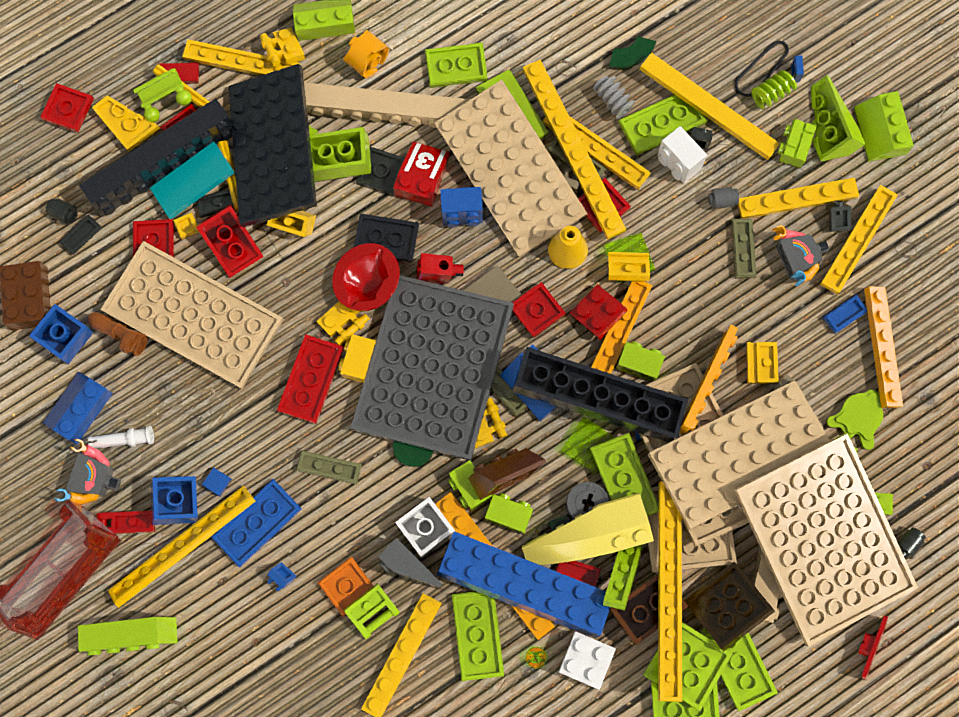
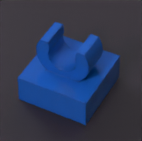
(281, 575)

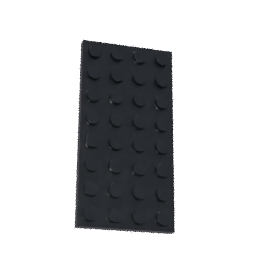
(272, 146)

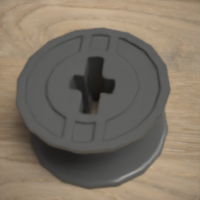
(580, 494)

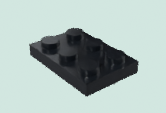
(394, 234)

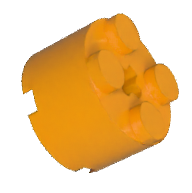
(366, 54)

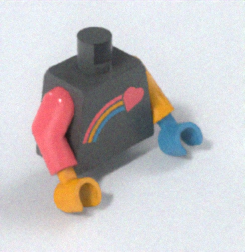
(799, 253)
(89, 476)

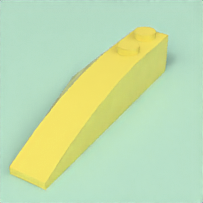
(601, 531)

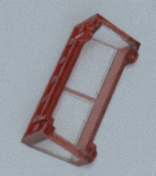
(56, 571)

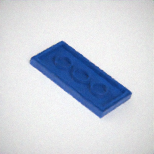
(257, 523)

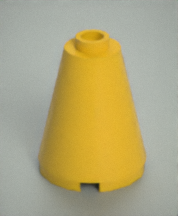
(568, 248)

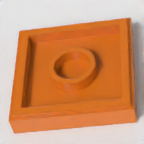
(345, 584)

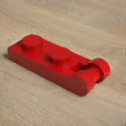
(128, 521)

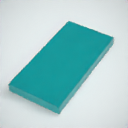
(192, 180)

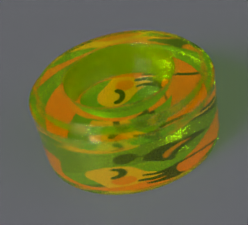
(536, 657)

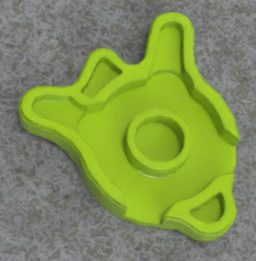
(859, 416)

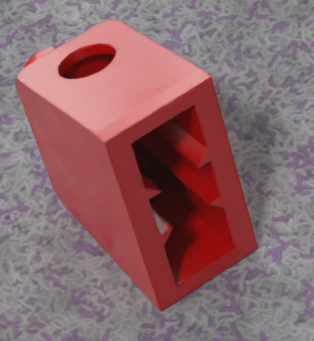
(437, 268)

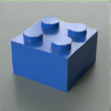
(461, 206)
(61, 334)
(174, 500)

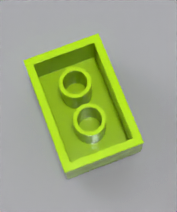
(340, 154)

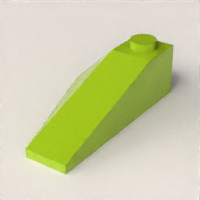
(835, 127)

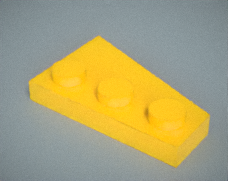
(125, 124)

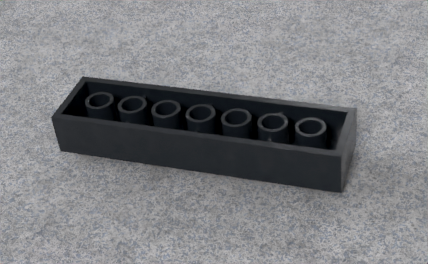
(157, 158)
(600, 395)

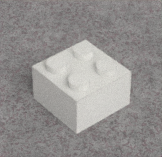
(681, 155)
(425, 527)
(586, 660)

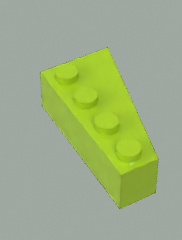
(127, 634)

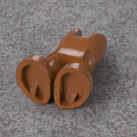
(131, 340)

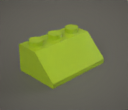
(323, 19)
(883, 127)

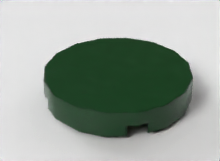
(411, 455)

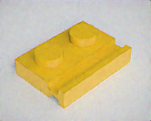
(628, 266)
(762, 362)

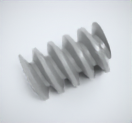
(613, 96)

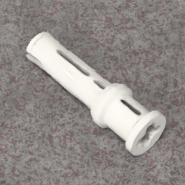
(131, 437)

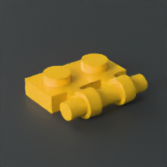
(287, 44)
(338, 317)
(485, 434)

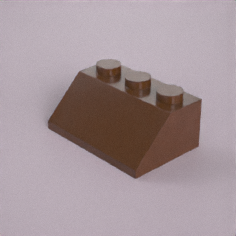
(505, 472)

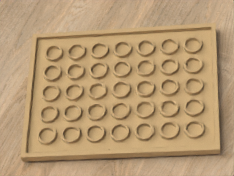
(826, 539)

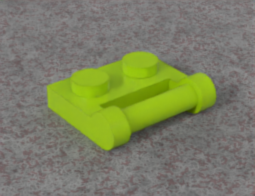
(367, 606)

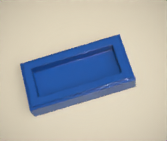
(845, 314)

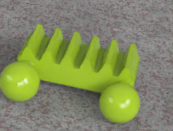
(160, 88)

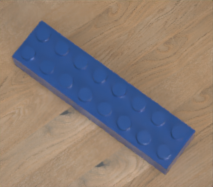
(524, 585)

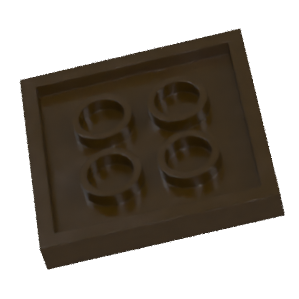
(729, 606)

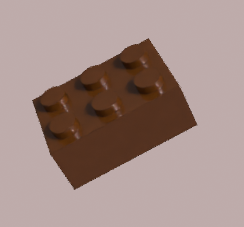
(24, 294)
(641, 612)

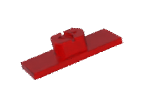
(870, 646)

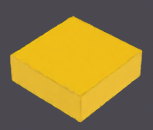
(186, 225)

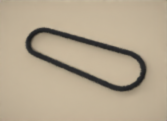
(772, 71)

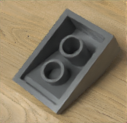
(405, 564)

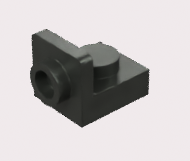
(702, 137)
(839, 216)

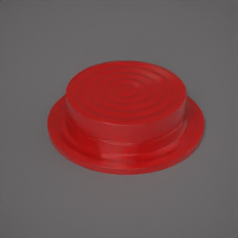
(366, 277)

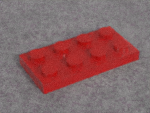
(310, 379)

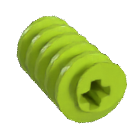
(773, 87)

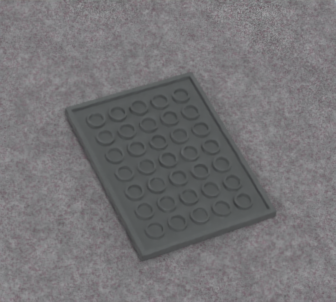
(433, 367)

